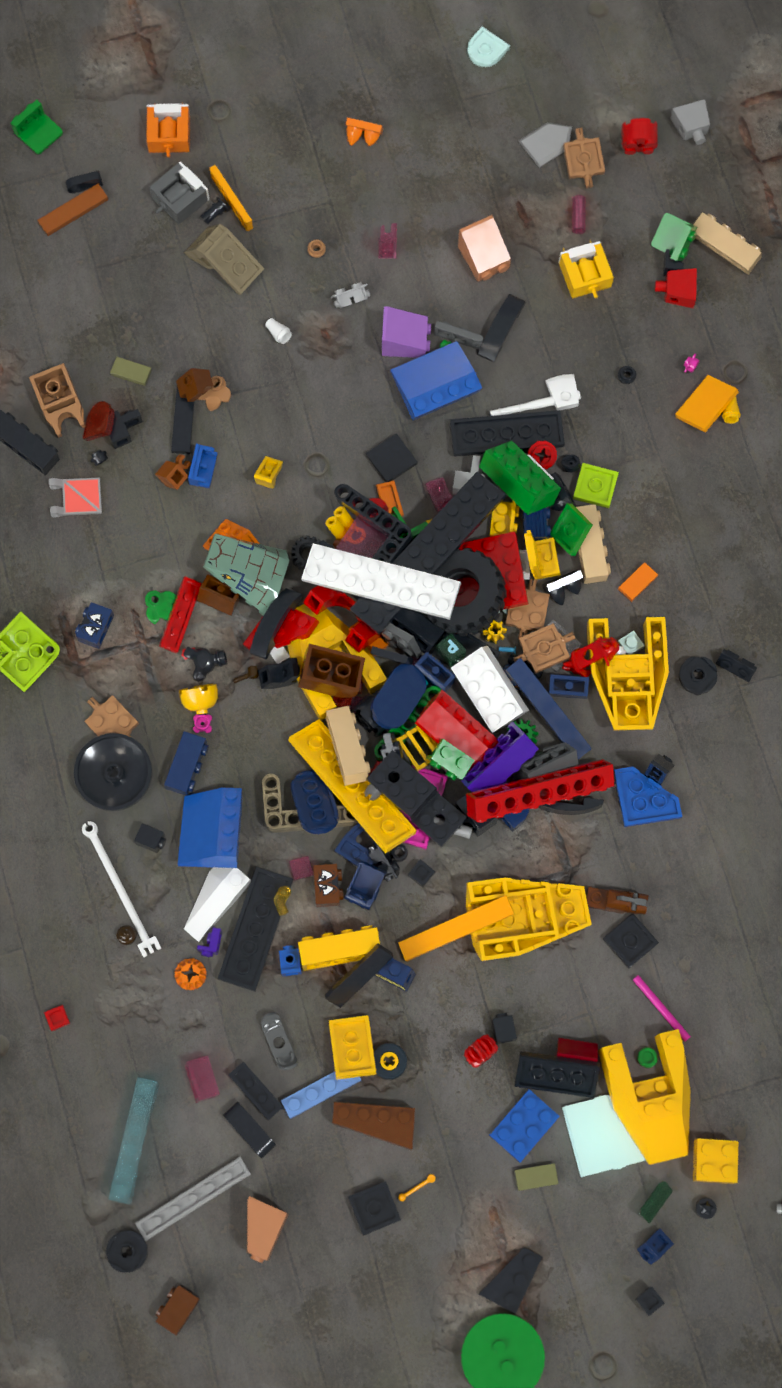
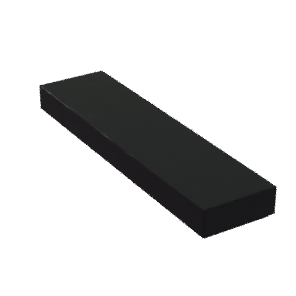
(182, 425)
(359, 975)

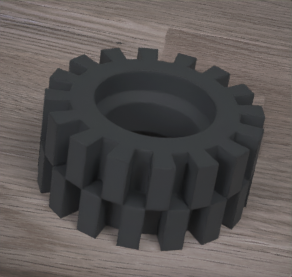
(299, 547)

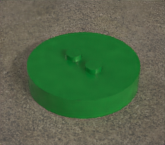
(502, 1353)

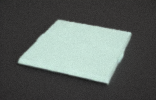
(599, 1137)

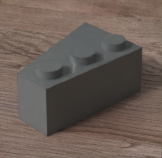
(550, 760)

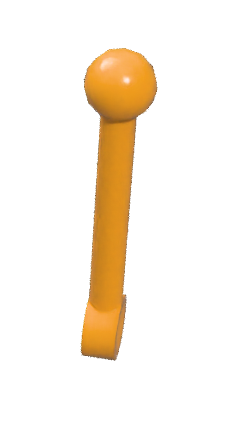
(402, 1197)

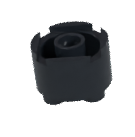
(364, 715)

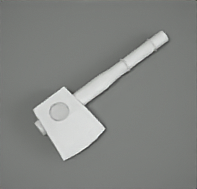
(562, 393)

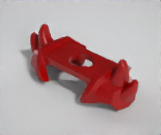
(602, 648)

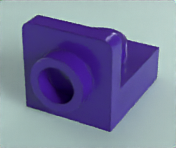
(214, 940)

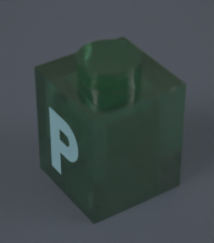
(451, 650)

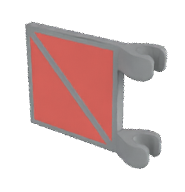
(79, 496)

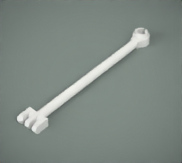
(146, 941)

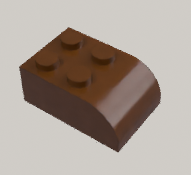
(331, 672)

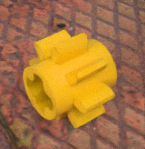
(494, 637)

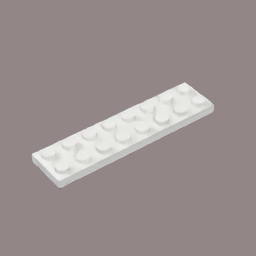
(381, 581)

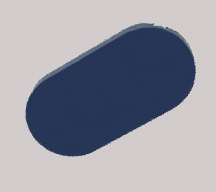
(398, 696)
(314, 803)

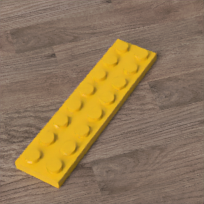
(378, 817)

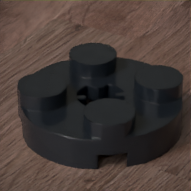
(694, 685)
(132, 1262)

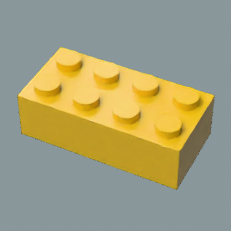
(337, 949)

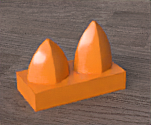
(355, 129)

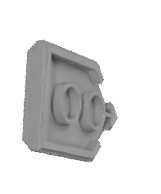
(546, 142)

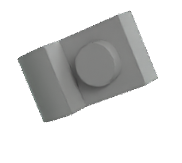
(462, 477)

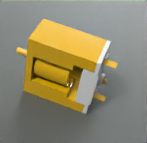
(585, 269)

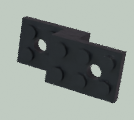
(416, 798)

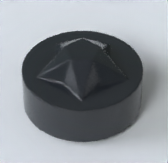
(570, 463)
(706, 1208)

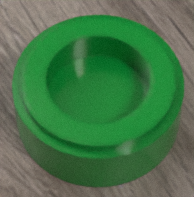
(647, 1057)

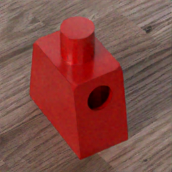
(679, 287)

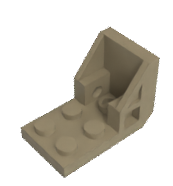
(222, 251)

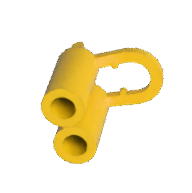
(339, 522)

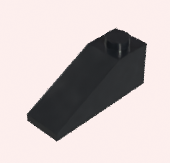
(659, 768)

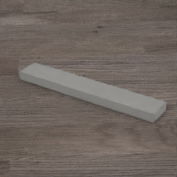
(192, 1198)

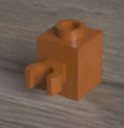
(172, 473)

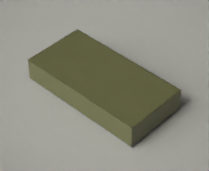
(130, 371)
(536, 1177)

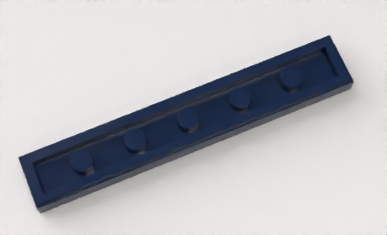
(547, 707)

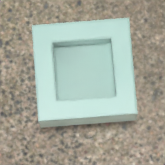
(631, 643)

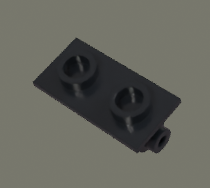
(743, 669)
(388, 865)

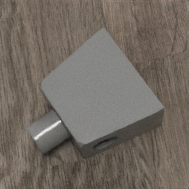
(692, 121)

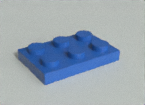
(524, 1126)

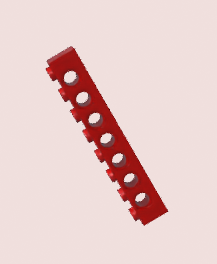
(478, 801)

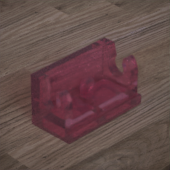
(388, 243)
(201, 1079)

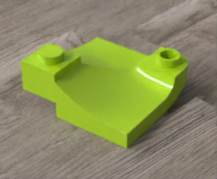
(24, 651)

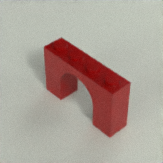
(322, 598)

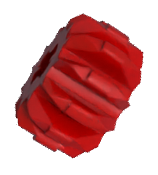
(480, 1051)

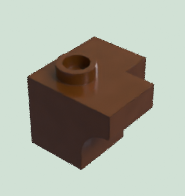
(194, 384)

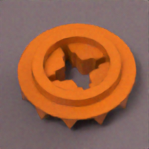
(195, 981)

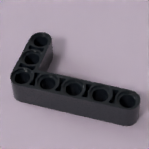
(378, 522)

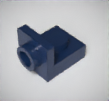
(655, 1247)

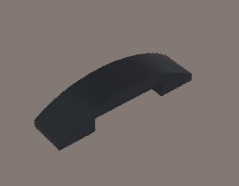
(500, 327)
(272, 621)
(588, 805)

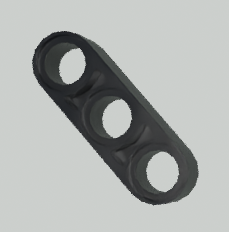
(249, 1130)

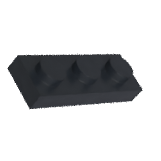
(255, 1091)

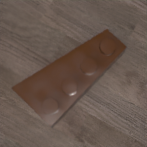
(383, 1123)

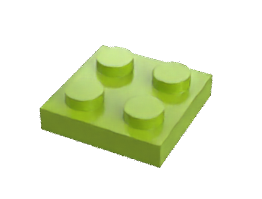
(595, 485)

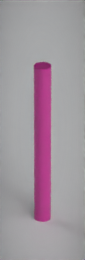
(660, 1007)

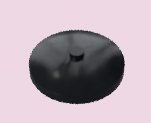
(113, 772)

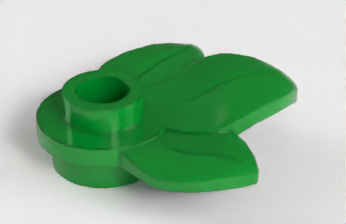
(160, 609)

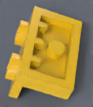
(503, 518)

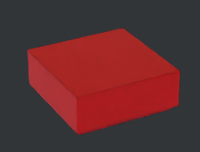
(57, 1018)

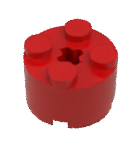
(639, 136)

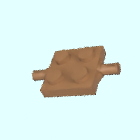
(584, 158)
(529, 616)
(544, 648)
(110, 718)

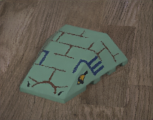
(248, 569)

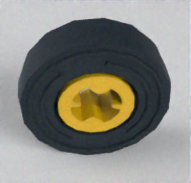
(400, 1059)

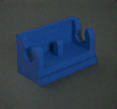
(202, 466)

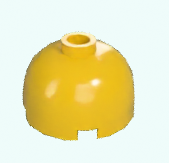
(199, 697)

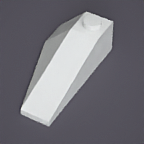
(217, 895)

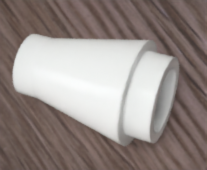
(280, 332)

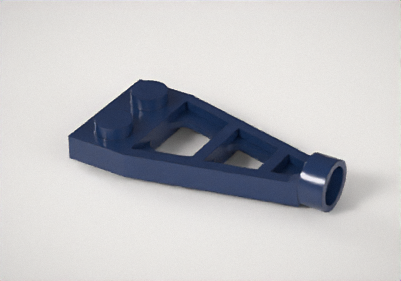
(351, 850)

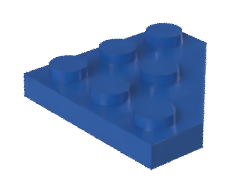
(644, 799)

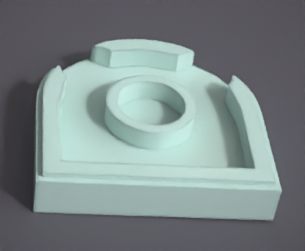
(486, 48)

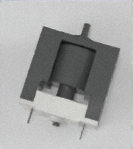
(177, 199)

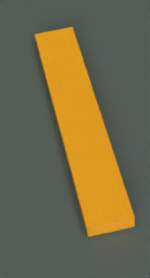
(456, 928)

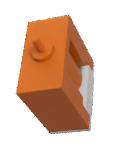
(168, 128)

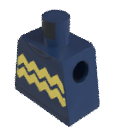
(397, 974)

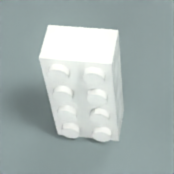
(489, 689)

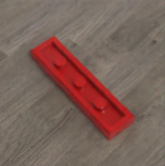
(180, 615)

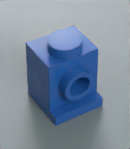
(294, 967)

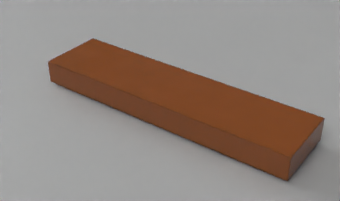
(73, 209)

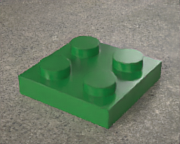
(571, 529)

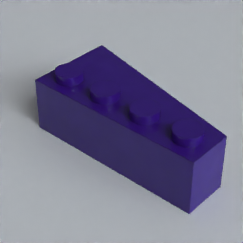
(501, 761)

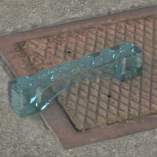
(133, 1140)

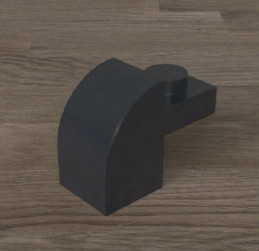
(119, 433)
(279, 675)

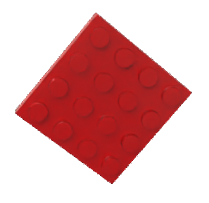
(506, 555)

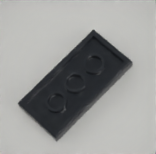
(557, 1074)

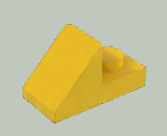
(267, 472)

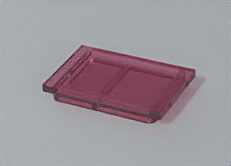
(362, 538)

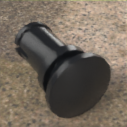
(216, 209)

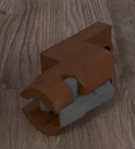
(617, 901)

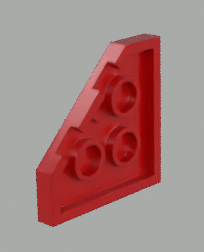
(295, 626)

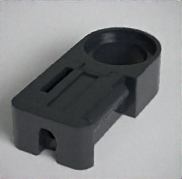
(84, 181)

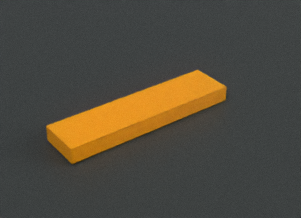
(231, 198)

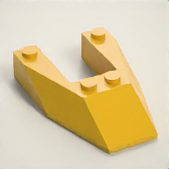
(332, 634)
(635, 682)
(654, 1109)

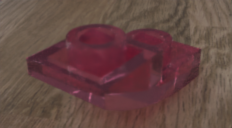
(438, 493)

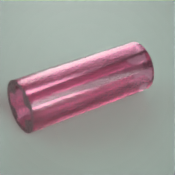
(579, 214)

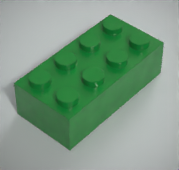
(519, 477)

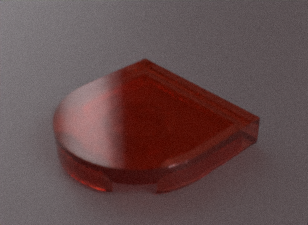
(99, 421)

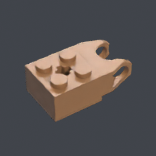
(61, 403)

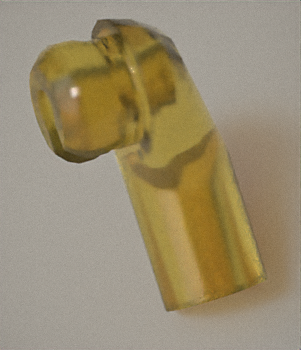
(281, 898)

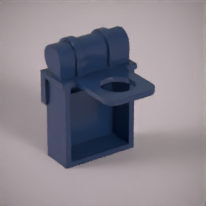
(365, 885)

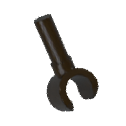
(252, 674)

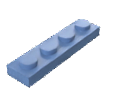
(316, 1093)

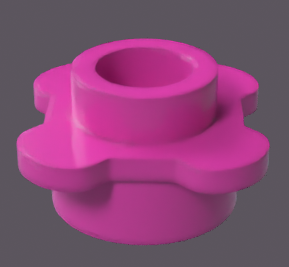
(691, 363)
(198, 719)

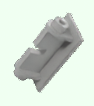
(357, 292)

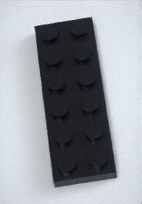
(479, 434)
(253, 931)

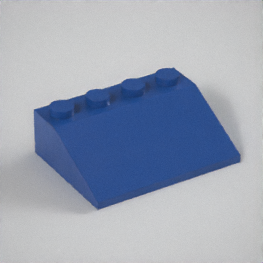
(436, 380)
(211, 829)

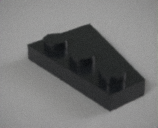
(513, 1280)

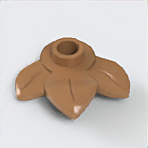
(216, 394)

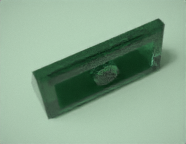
(655, 1202)

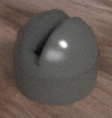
(373, 791)

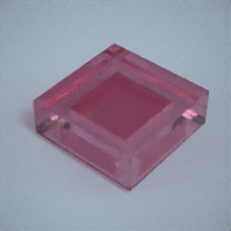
(301, 868)

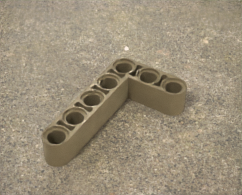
(284, 816)

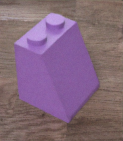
(405, 334)

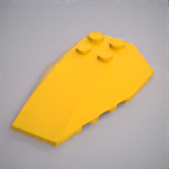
(541, 915)

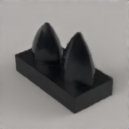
(564, 496)
(556, 586)

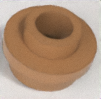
(316, 244)

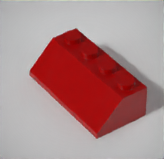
(449, 721)

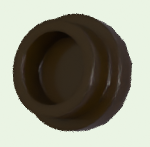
(126, 935)

